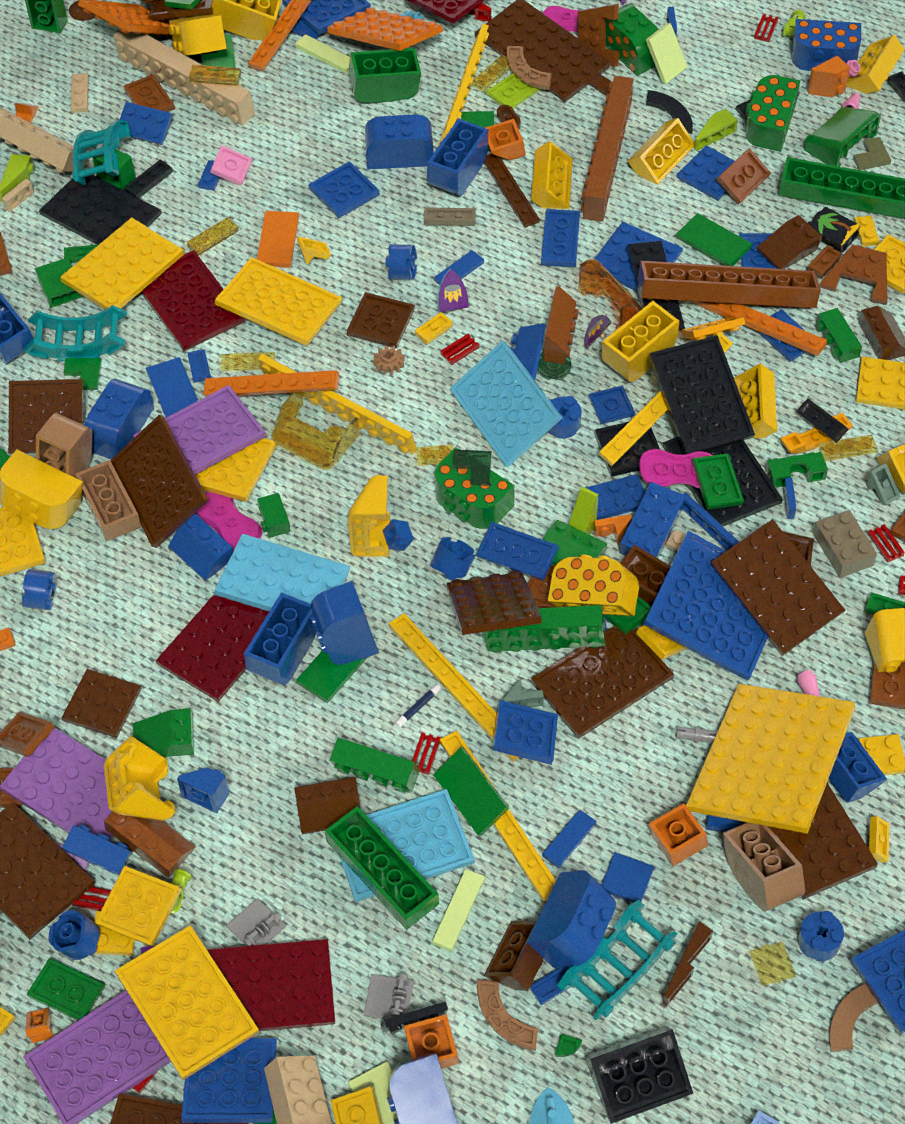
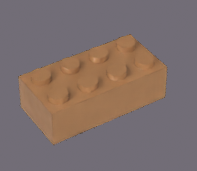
(108, 500)

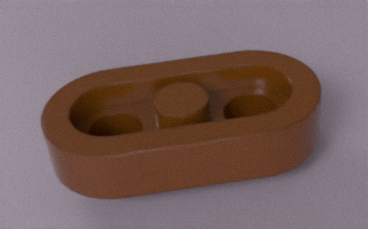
(507, 113)

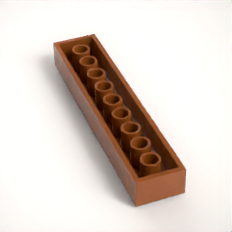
(607, 148)
(728, 284)

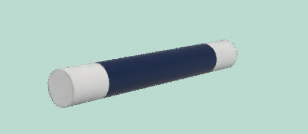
(418, 705)

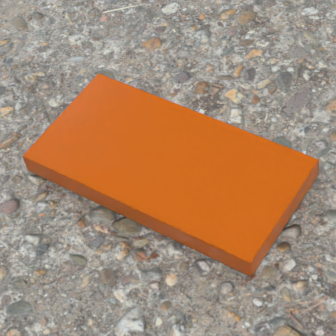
(278, 238)

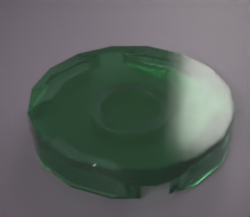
(553, 370)

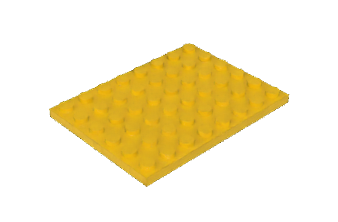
(772, 757)

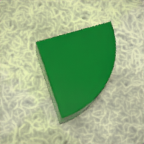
(567, 1046)

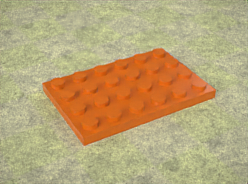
(126, 16)
(385, 29)

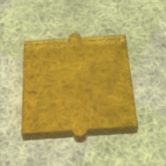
(772, 964)

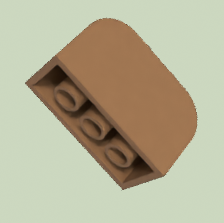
(64, 444)
(763, 865)

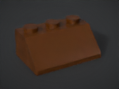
(882, 333)
(325, 803)
(515, 960)

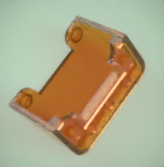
(598, 281)

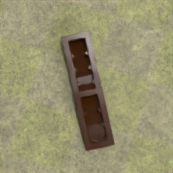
(685, 970)

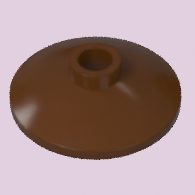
(77, 12)

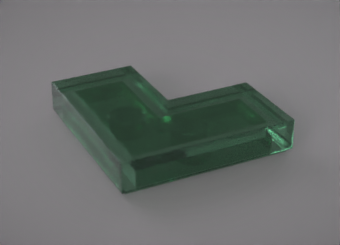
(477, 461)

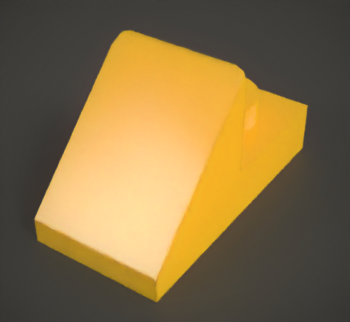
(313, 248)

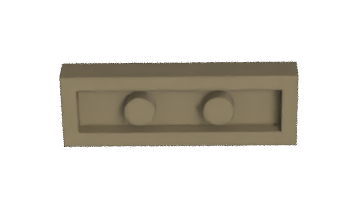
(449, 216)

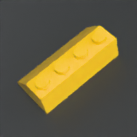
(876, 65)
(662, 151)
(551, 177)
(759, 398)

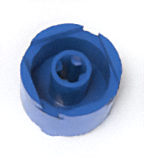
(401, 261)
(571, 414)
(453, 558)
(38, 587)
(813, 930)
(74, 935)

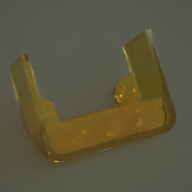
(308, 442)

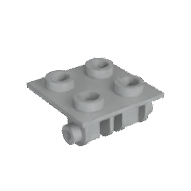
(256, 924)
(388, 996)

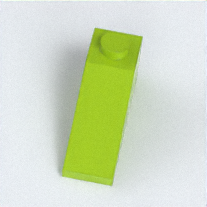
(718, 126)
(17, 170)
(585, 511)

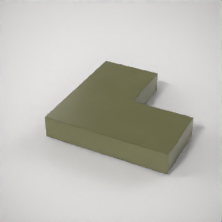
(875, 155)

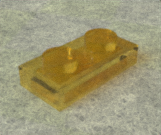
(432, 454)

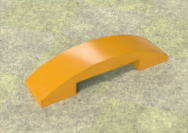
(810, 439)

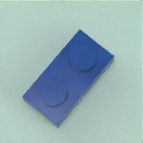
(208, 180)

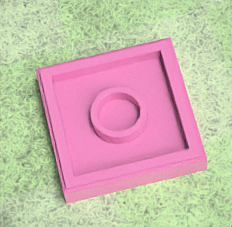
(231, 165)

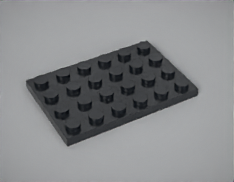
(96, 209)
(701, 395)
(753, 482)

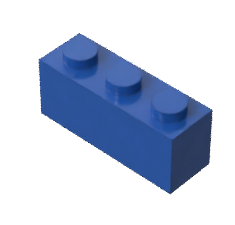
(96, 849)

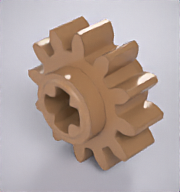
(388, 360)

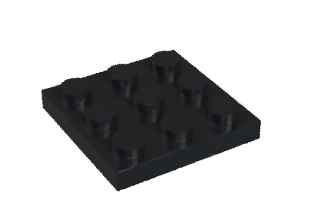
(631, 459)

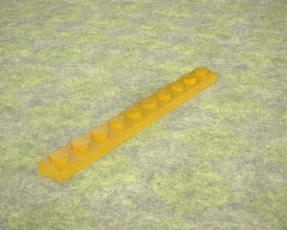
(642, 422)
(446, 674)
(511, 833)

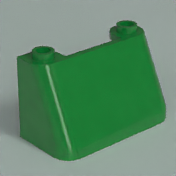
(841, 133)

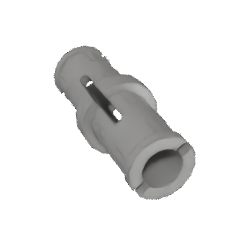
(696, 734)

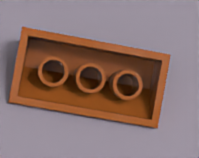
(560, 327)
(151, 841)

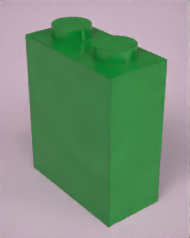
(52, 287)

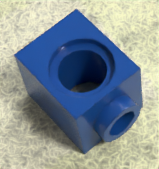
(398, 535)

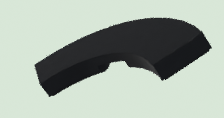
(672, 106)

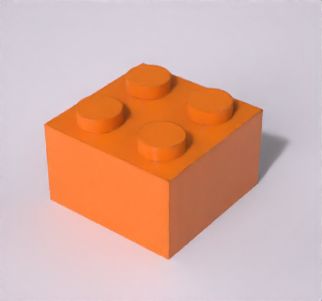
(678, 834)
(430, 1037)

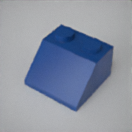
(204, 788)

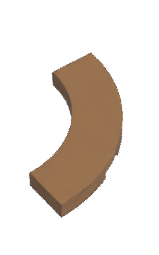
(524, 72)
(846, 1015)
(500, 1020)

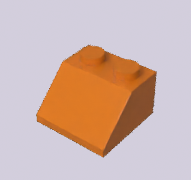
(829, 78)
(506, 140)

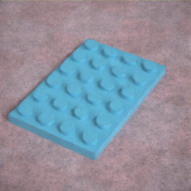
(505, 403)
(265, 569)
(424, 833)

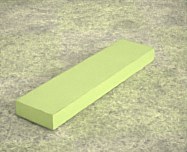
(324, 53)
(458, 910)

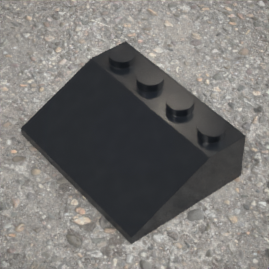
(639, 1074)

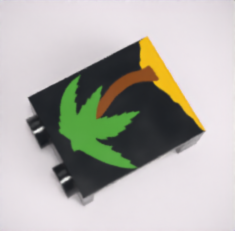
(835, 228)

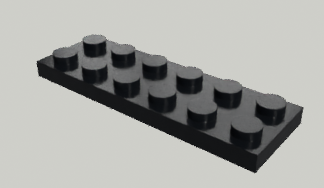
(652, 252)

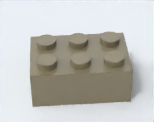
(844, 543)

